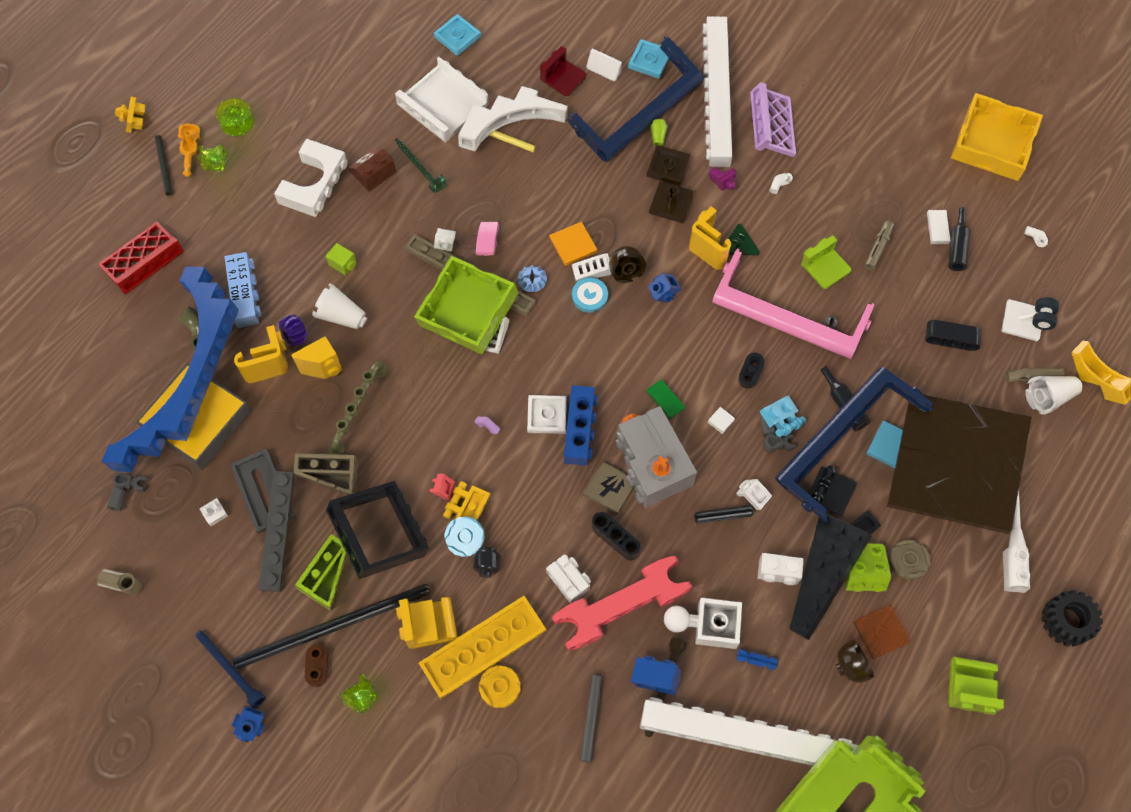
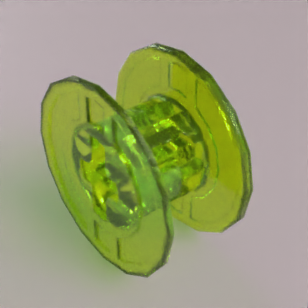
(234, 117)

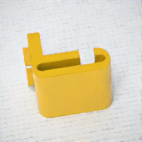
(705, 240)
(267, 359)
(426, 622)

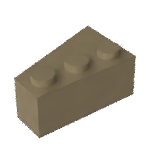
(328, 470)

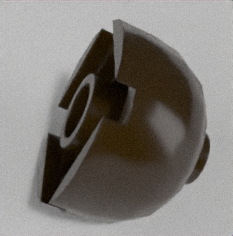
(626, 264)
(853, 663)

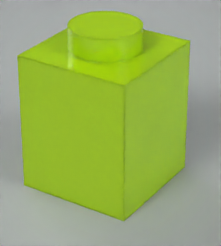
(341, 259)

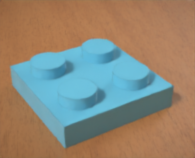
(457, 34)
(648, 59)

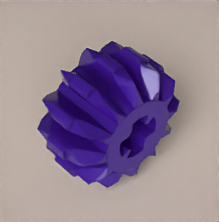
(293, 330)

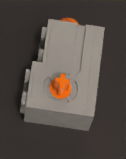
(654, 457)

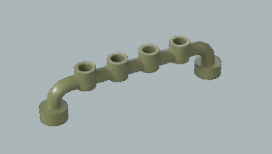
(379, 370)

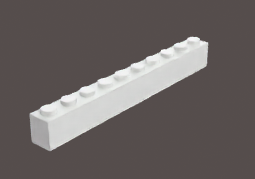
(717, 92)
(735, 732)

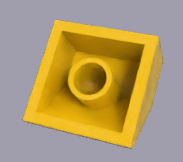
(318, 360)

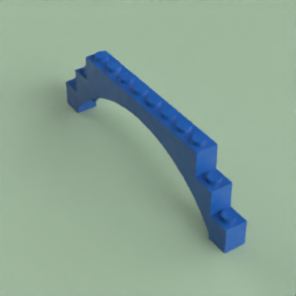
(178, 414)

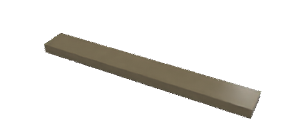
(438, 258)

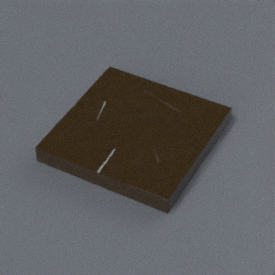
(960, 464)

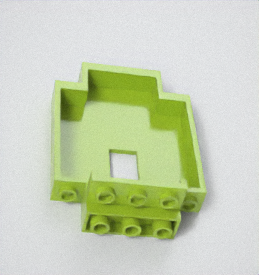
(841, 771)

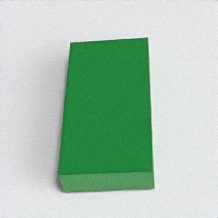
(665, 398)

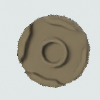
(909, 559)

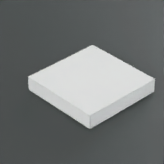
(547, 414)

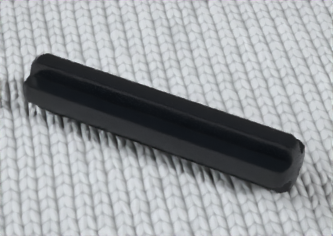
(723, 514)

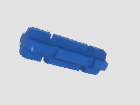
(757, 659)

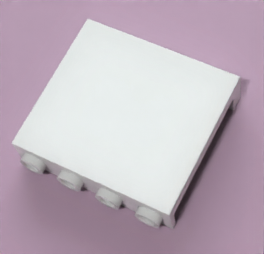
(442, 100)

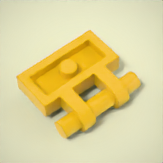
(473, 504)

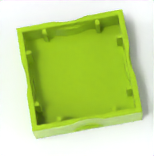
(466, 305)

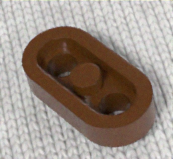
(317, 664)

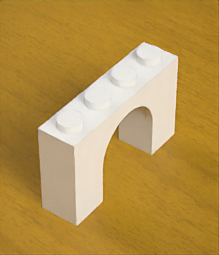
(312, 198)

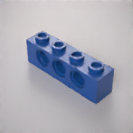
(580, 454)

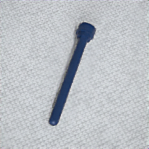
(254, 697)

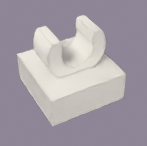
(213, 512)

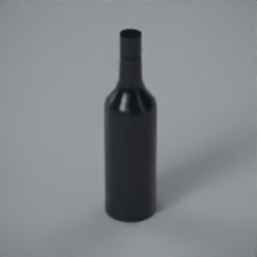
(959, 243)
(841, 394)

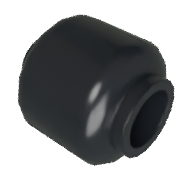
(487, 561)

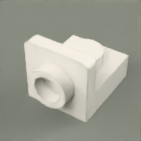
(444, 239)
(754, 493)

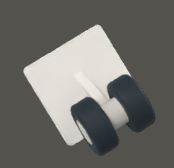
(1029, 320)

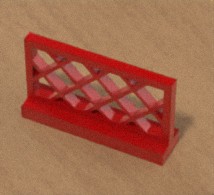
(147, 264)

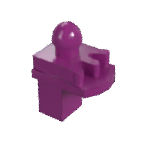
(723, 180)

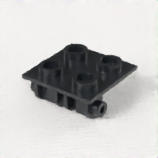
(832, 490)

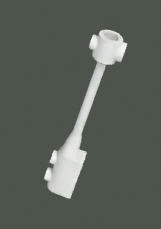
(1016, 558)

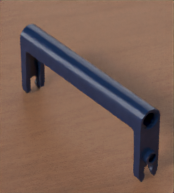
(654, 110)
(837, 427)

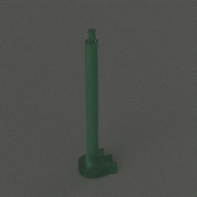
(435, 184)

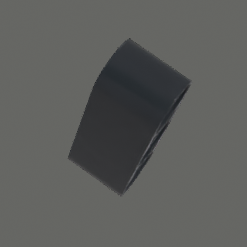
(953, 335)
(613, 527)

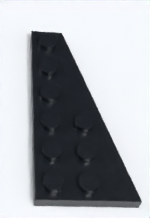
(829, 562)

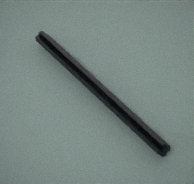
(329, 627)

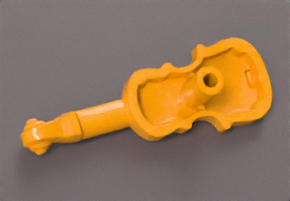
(188, 146)

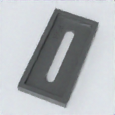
(243, 473)

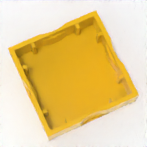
(996, 137)

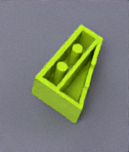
(323, 573)

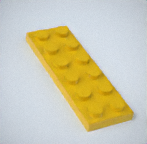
(482, 647)

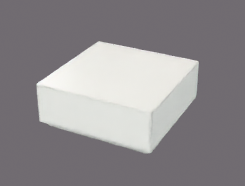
(721, 420)

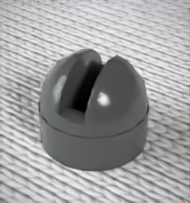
(827, 321)

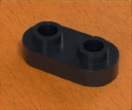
(750, 371)

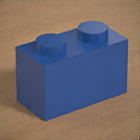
(656, 675)

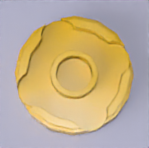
(499, 686)

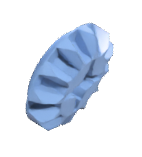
(539, 280)

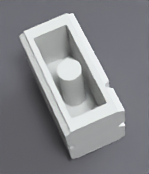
(568, 578)

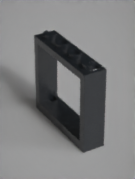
(348, 537)

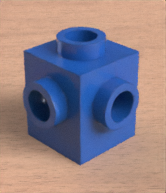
(664, 287)
(253, 718)

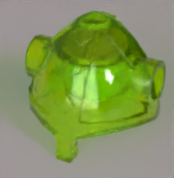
(213, 158)
(359, 696)

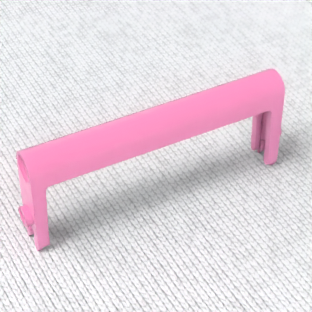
(786, 320)

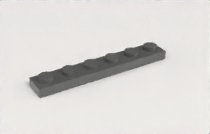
(276, 531)

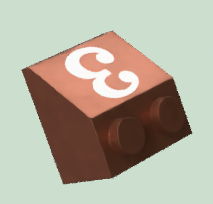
(373, 168)

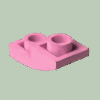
(486, 238)

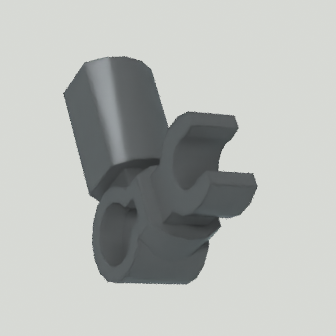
(773, 442)
(123, 481)

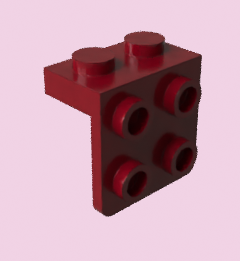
(560, 73)

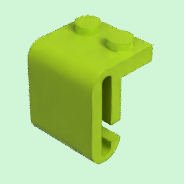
(974, 686)

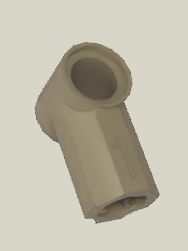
(119, 581)

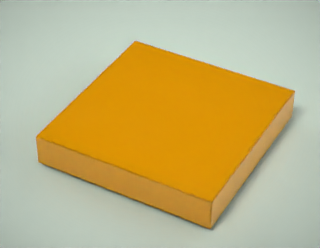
(573, 244)

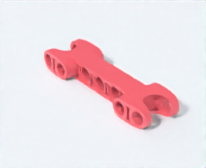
(590, 618)

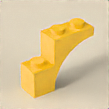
(1092, 370)

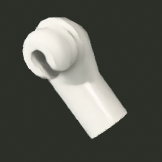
(780, 180)
(1039, 236)

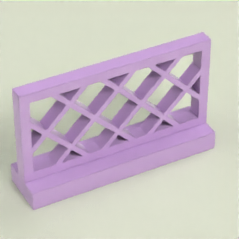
(762, 120)

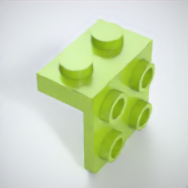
(825, 263)
(870, 571)

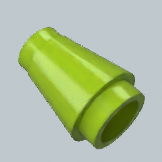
(658, 131)

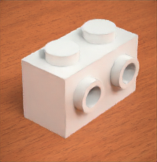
(780, 569)

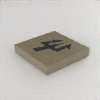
(609, 488)

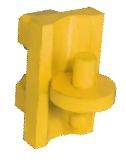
(134, 108)

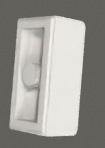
(604, 65)

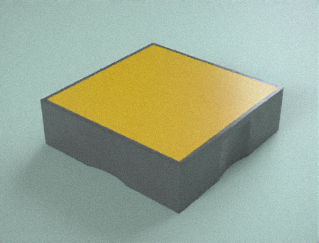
(217, 419)

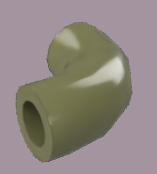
(191, 321)

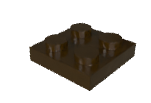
(668, 165)

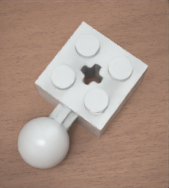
(707, 633)

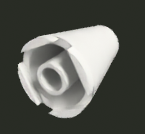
(339, 309)
(1051, 392)

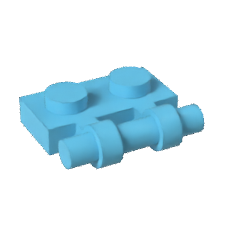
(779, 411)

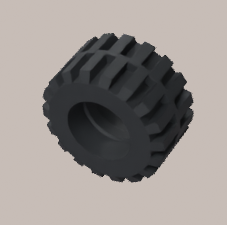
(1084, 609)

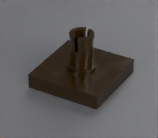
(671, 202)

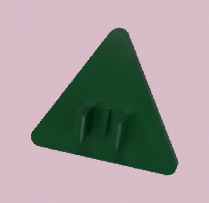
(741, 240)

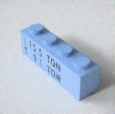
(242, 289)

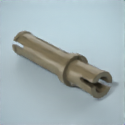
(882, 240)
(1026, 374)

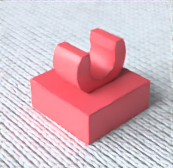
(443, 486)

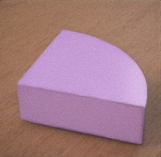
(492, 427)

